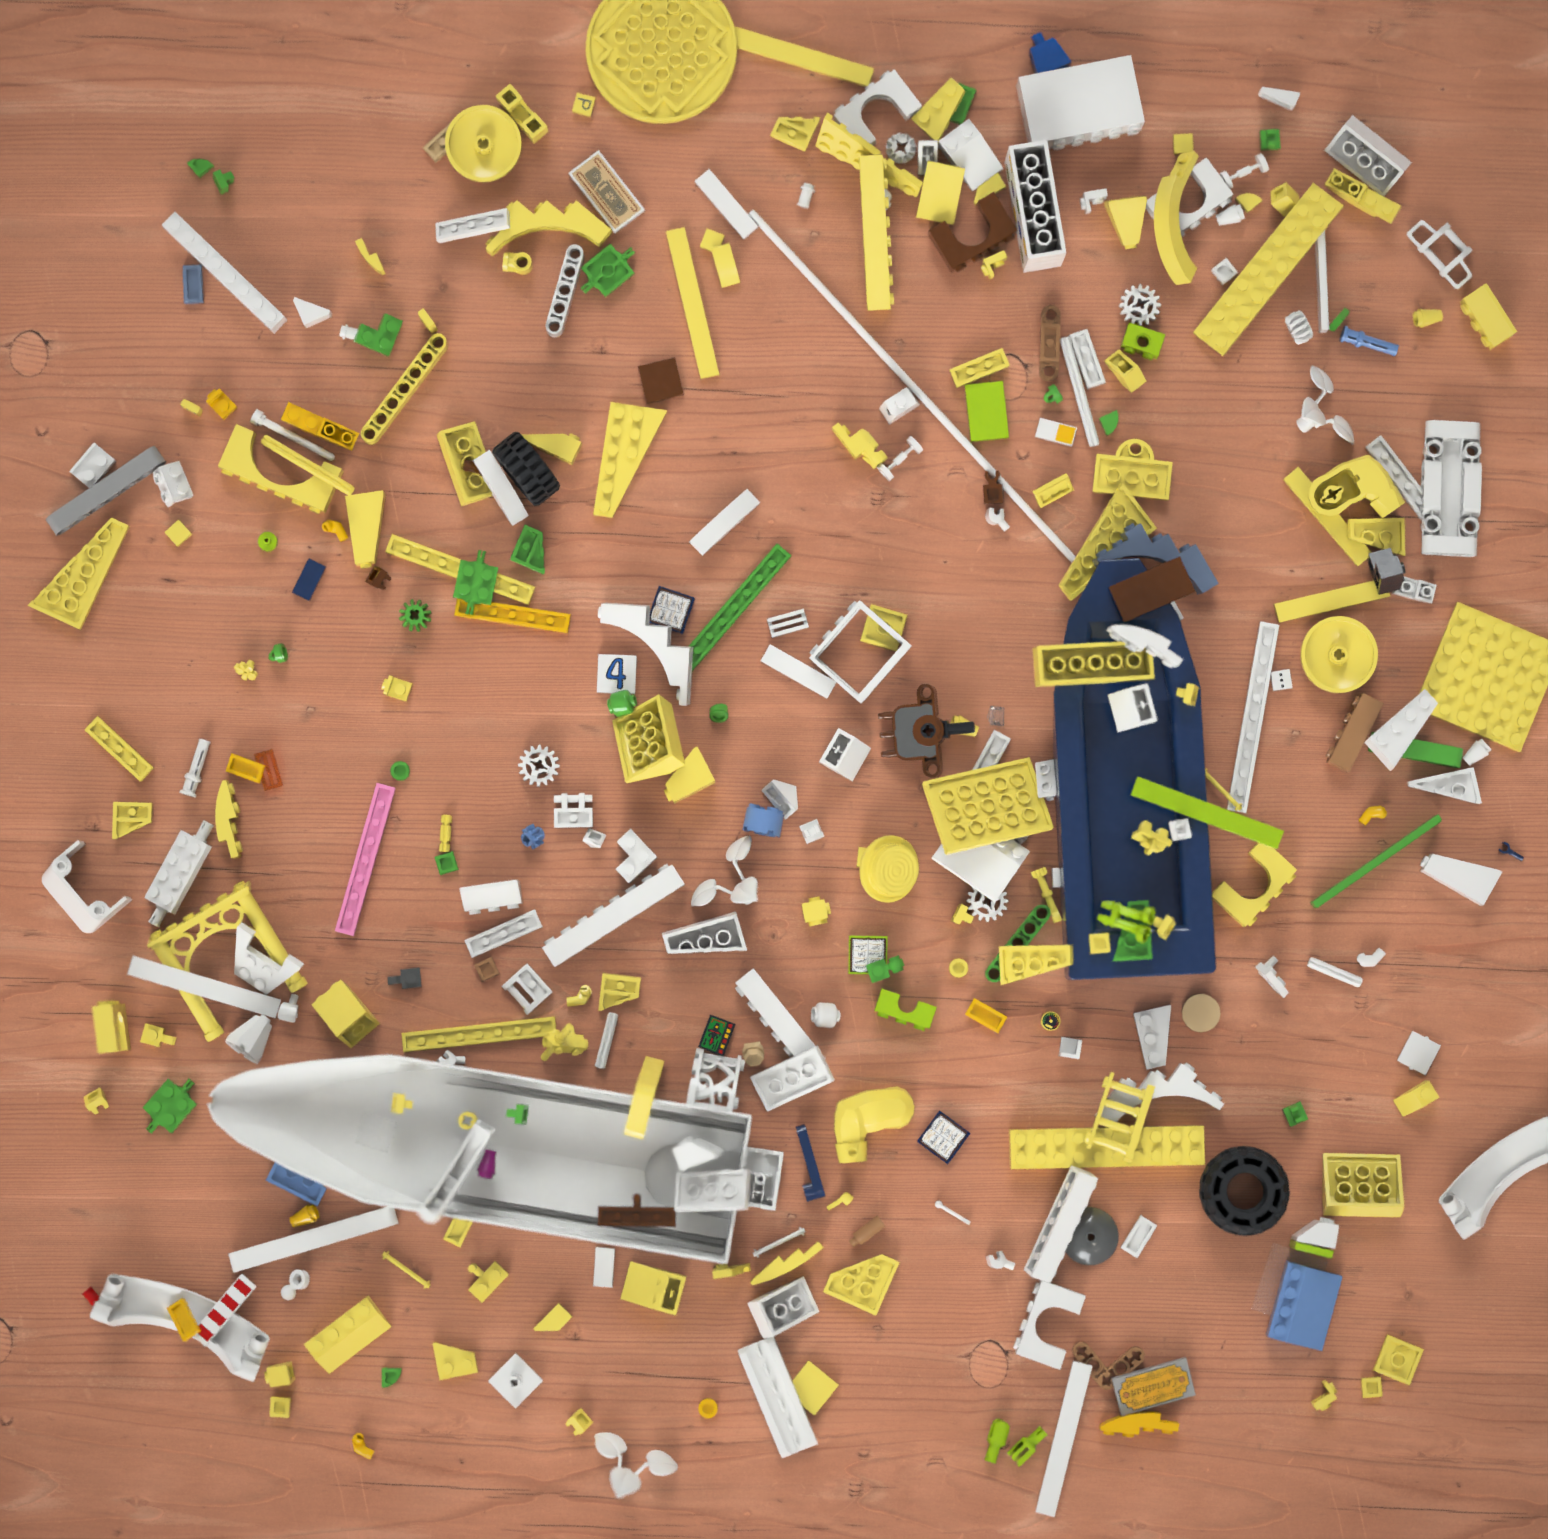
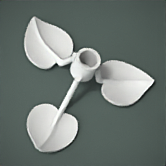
(1314, 417)
(743, 892)
(623, 1479)

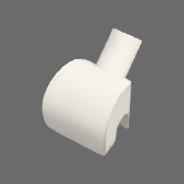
(994, 519)
(289, 1011)
(451, 1059)
(1000, 1262)

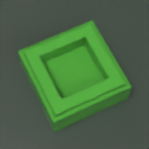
(446, 863)

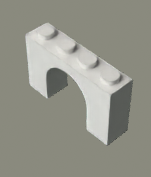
(890, 88)
(1215, 194)
(1029, 1343)

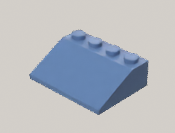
(1303, 1305)

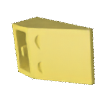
(653, 1288)

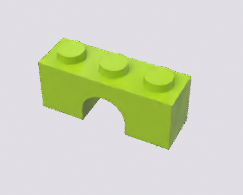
(888, 1006)

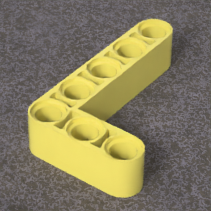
(643, 1097)

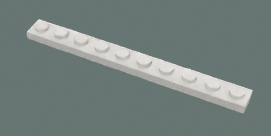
(1253, 715)

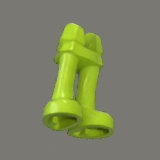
(1146, 916)

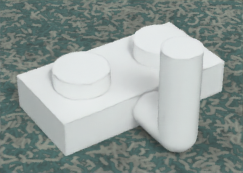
(1269, 973)

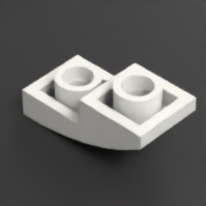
(1416, 590)

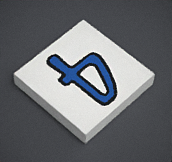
(616, 673)

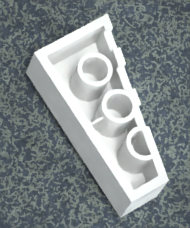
(1397, 734)
(710, 935)

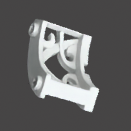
(706, 1063)

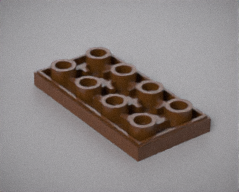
(1151, 589)

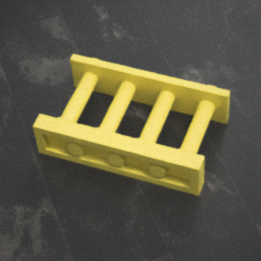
(1132, 1131)

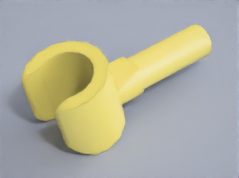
(846, 1198)

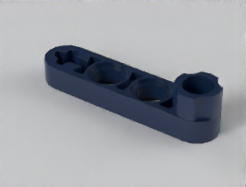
(814, 1189)

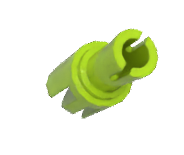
(996, 1438)
(1026, 1446)

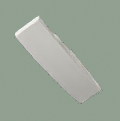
(500, 487)
(724, 522)

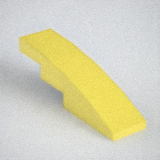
(779, 1266)

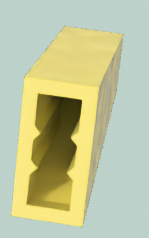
(365, 522)

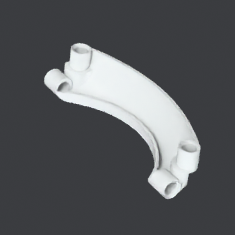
(1485, 1179)
(146, 1302)

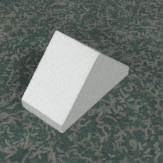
(926, 151)
(311, 313)

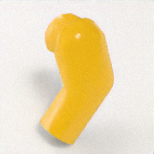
(360, 1446)

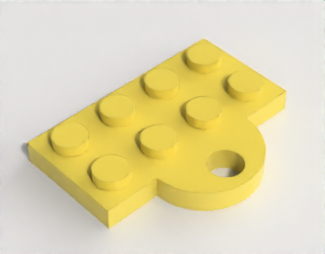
(1137, 472)

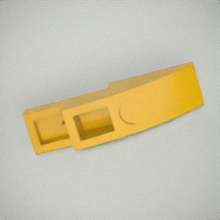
(319, 426)
(1131, 1424)

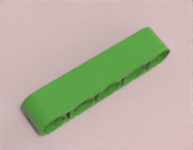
(1433, 753)
(1021, 934)

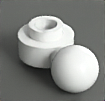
(288, 1292)

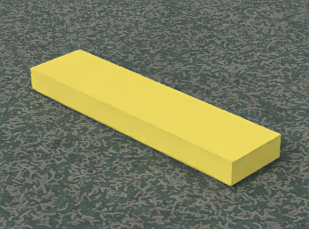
(119, 748)

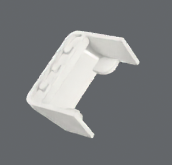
(85, 917)

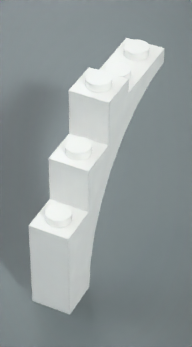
(1179, 1084)
(456, 1173)

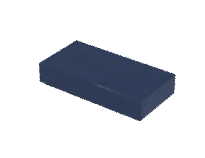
(309, 579)

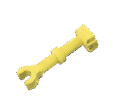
(1047, 893)

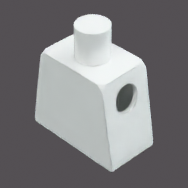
(898, 405)

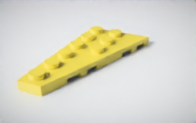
(848, 147)
(625, 445)
(1118, 514)

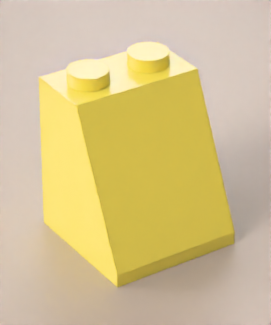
(689, 778)
(345, 1014)

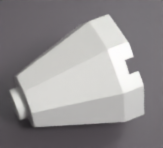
(251, 1038)

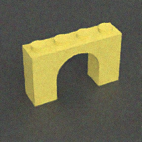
(1278, 872)
(111, 1027)

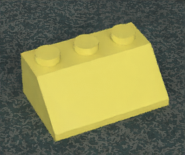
(1487, 317)

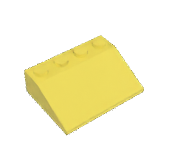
(648, 741)
(1362, 1185)

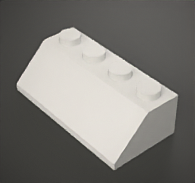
(1367, 156)

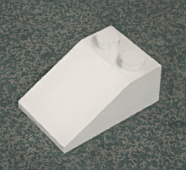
(969, 150)
(783, 1307)

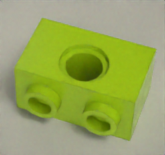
(1153, 338)

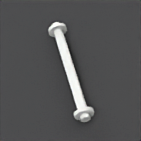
(778, 1242)

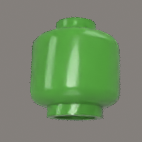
(621, 703)

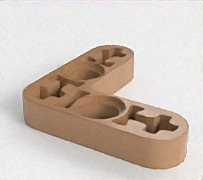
(1103, 1370)

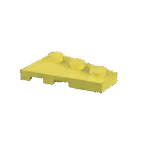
(937, 112)
(1379, 533)

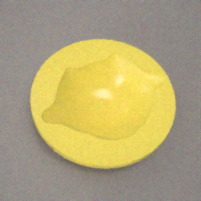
(889, 868)

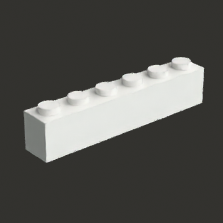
(773, 1014)
(1061, 1224)

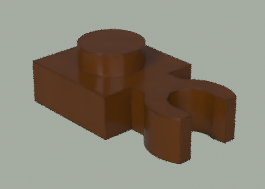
(993, 492)

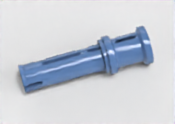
(1360, 339)

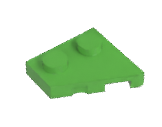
(529, 550)

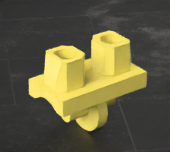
(1151, 840)

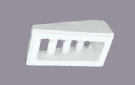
(1281, 97)

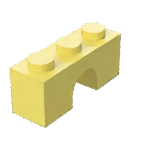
(521, 113)

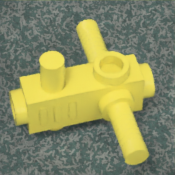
(563, 1042)

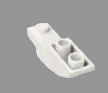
(1139, 638)

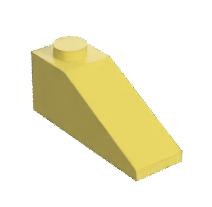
(558, 445)

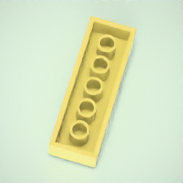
(1090, 664)

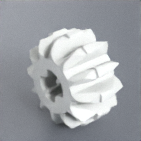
(1299, 327)

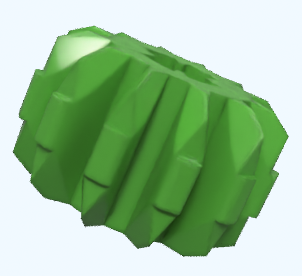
(422, 615)

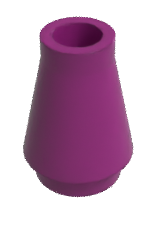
(487, 1165)

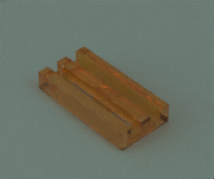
(272, 785)

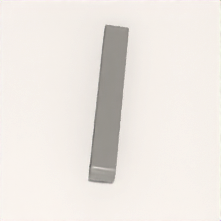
(105, 490)

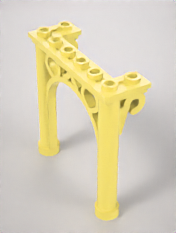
(264, 932)

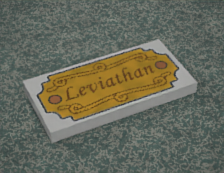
(1153, 1386)

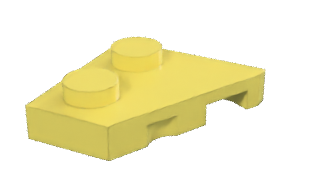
(795, 131)
(130, 817)
(618, 989)
(723, 1270)
(453, 1361)

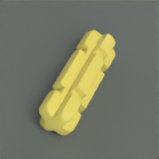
(445, 833)

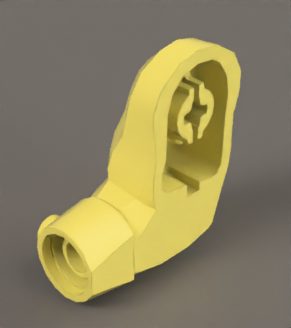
(1353, 482)
(868, 1113)

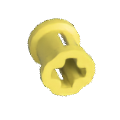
(466, 1126)

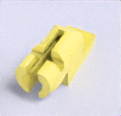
(860, 444)

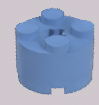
(763, 821)

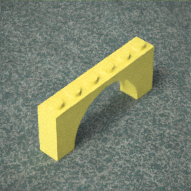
(239, 461)

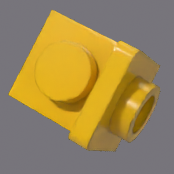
(221, 403)

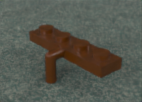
(636, 1215)

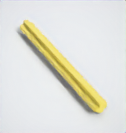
(308, 465)

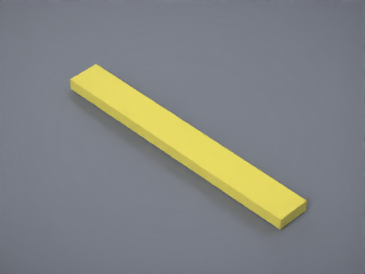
(803, 57)
(692, 303)
(450, 566)
(477, 1034)

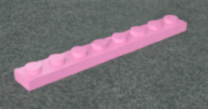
(365, 859)

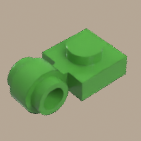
(879, 970)

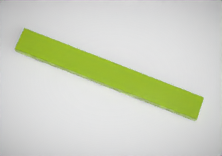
(1207, 813)

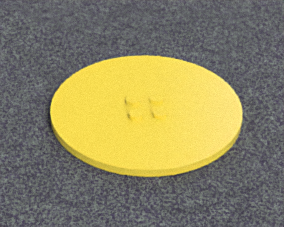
(661, 56)

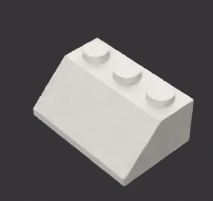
(491, 896)

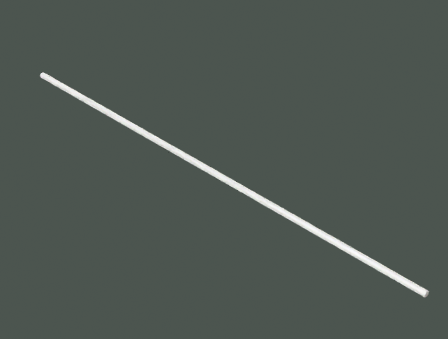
(912, 386)

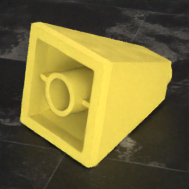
(1127, 218)

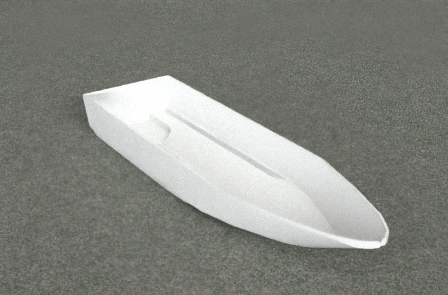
(545, 1172)

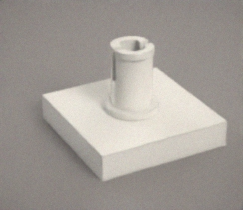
(515, 1380)

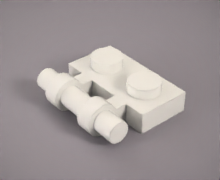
(573, 817)

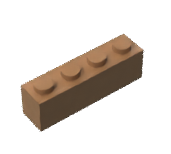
(1354, 733)

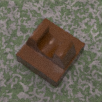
(376, 577)

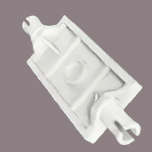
(178, 872)

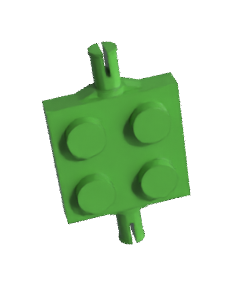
(607, 270)
(475, 582)
(170, 1105)

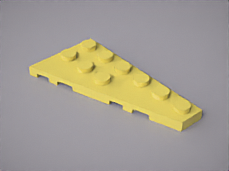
(79, 582)

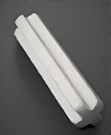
(1334, 972)
(606, 1040)

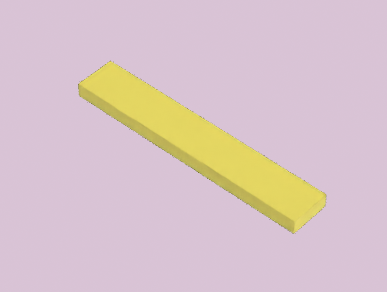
(1334, 525)
(1327, 601)

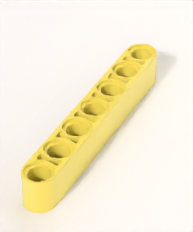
(402, 398)

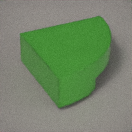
(200, 166)
(1339, 319)
(1109, 422)
(390, 1376)

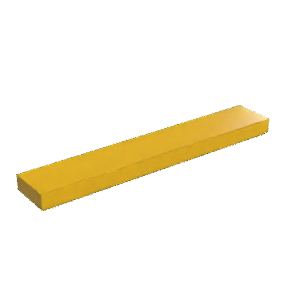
(516, 616)

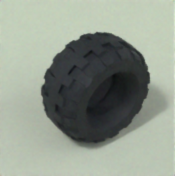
(1216, 1180)

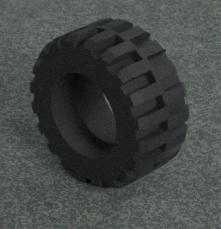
(526, 468)

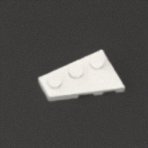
(1153, 1034)

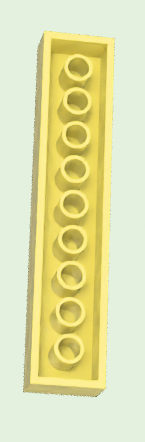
(1067, 1147)

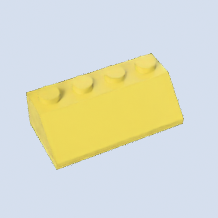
(347, 1335)

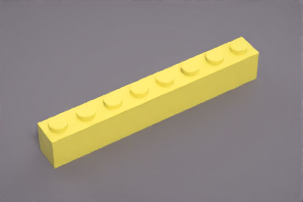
(875, 233)

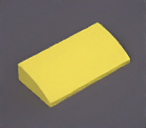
(459, 445)

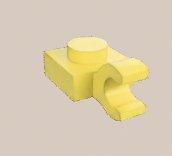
(155, 1035)

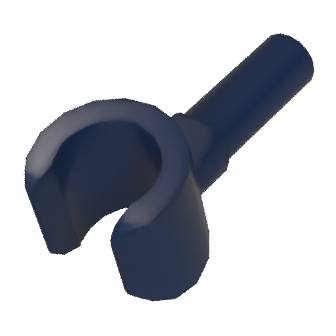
(1510, 852)

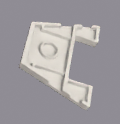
(256, 967)

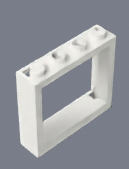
(830, 636)

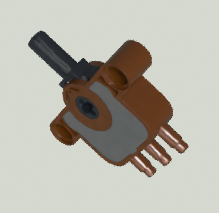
(910, 734)

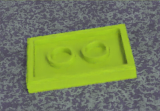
(986, 411)

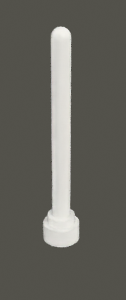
(259, 418)

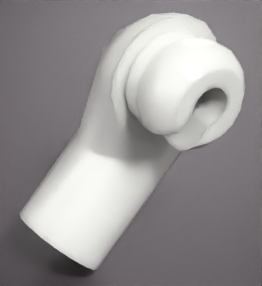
(1370, 960)

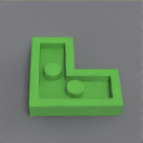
(381, 339)

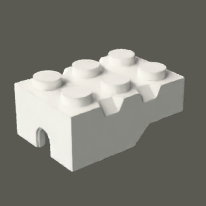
(764, 1176)

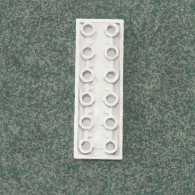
(777, 1396)

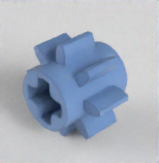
(532, 836)

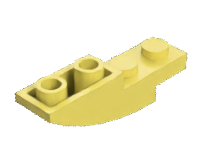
(1361, 196)
(225, 812)

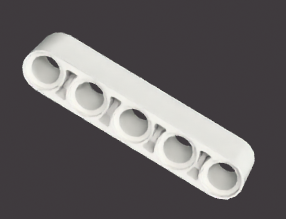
(564, 281)

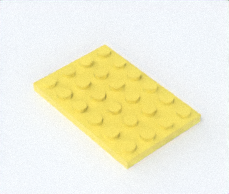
(987, 805)

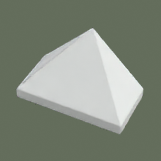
(782, 796)

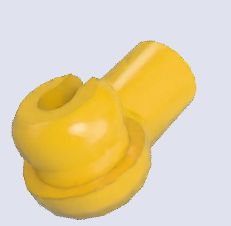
(335, 527)
(1373, 811)

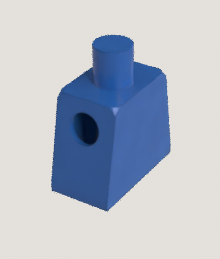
(1047, 55)

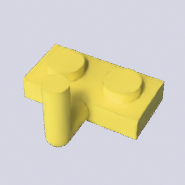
(487, 1281)

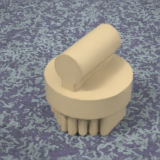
(753, 1053)

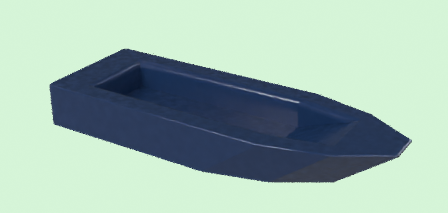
(1096, 807)

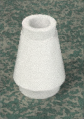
(1231, 215)
(1476, 752)

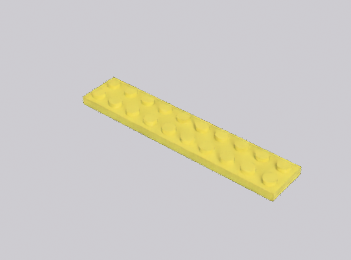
(1268, 269)

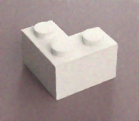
(639, 856)

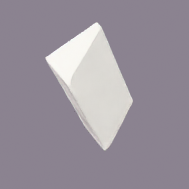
(604, 1267)

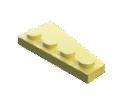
(1031, 960)

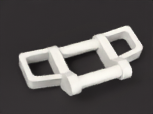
(1434, 259)

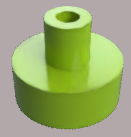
(271, 544)

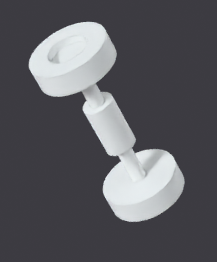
(1261, 163)
(914, 445)

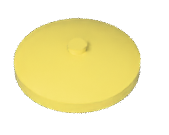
(483, 143)
(1339, 654)

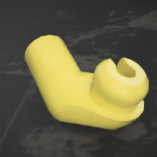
(581, 998)

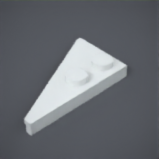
(1456, 784)

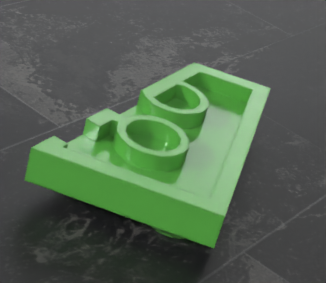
(1128, 946)

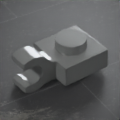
(409, 978)

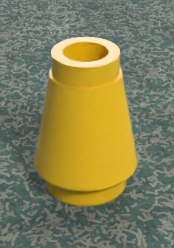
(306, 1215)

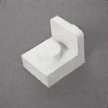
(1095, 197)

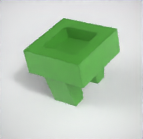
(1269, 139)
(223, 180)
(520, 1113)
(1295, 1114)

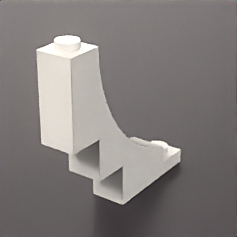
(675, 659)

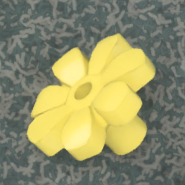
(246, 670)

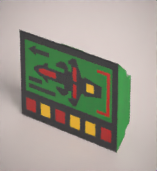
(716, 1035)

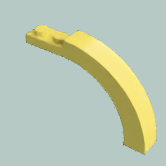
(1166, 221)

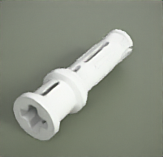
(193, 777)

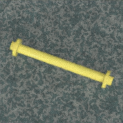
(1237, 806)
(405, 1269)

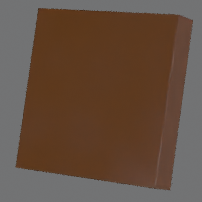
(660, 380)

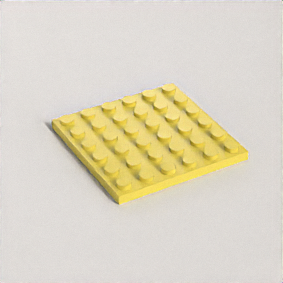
(1488, 676)

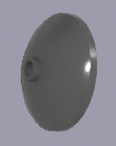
(1104, 1242)

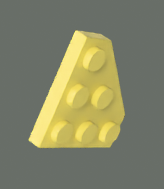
(863, 1283)

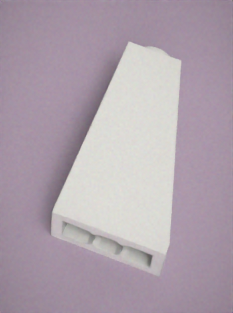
(1465, 878)

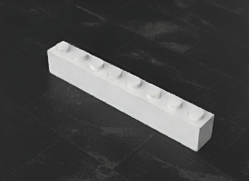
(224, 272)
(612, 916)

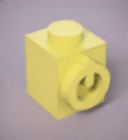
(816, 911)

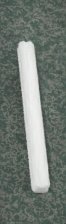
(1079, 391)

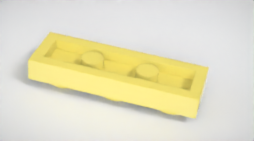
(979, 368)

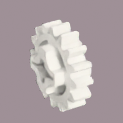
(1136, 297)
(542, 757)
(992, 913)

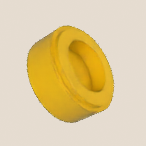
(708, 1408)

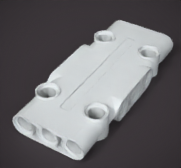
(1451, 488)

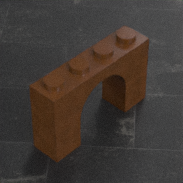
(957, 254)

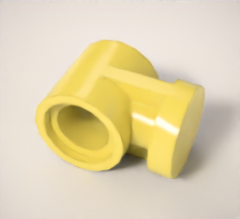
(511, 260)

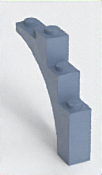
(1161, 549)

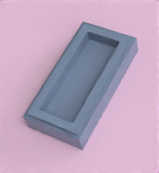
(193, 284)

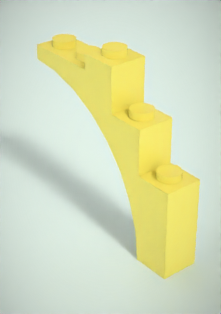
(547, 217)

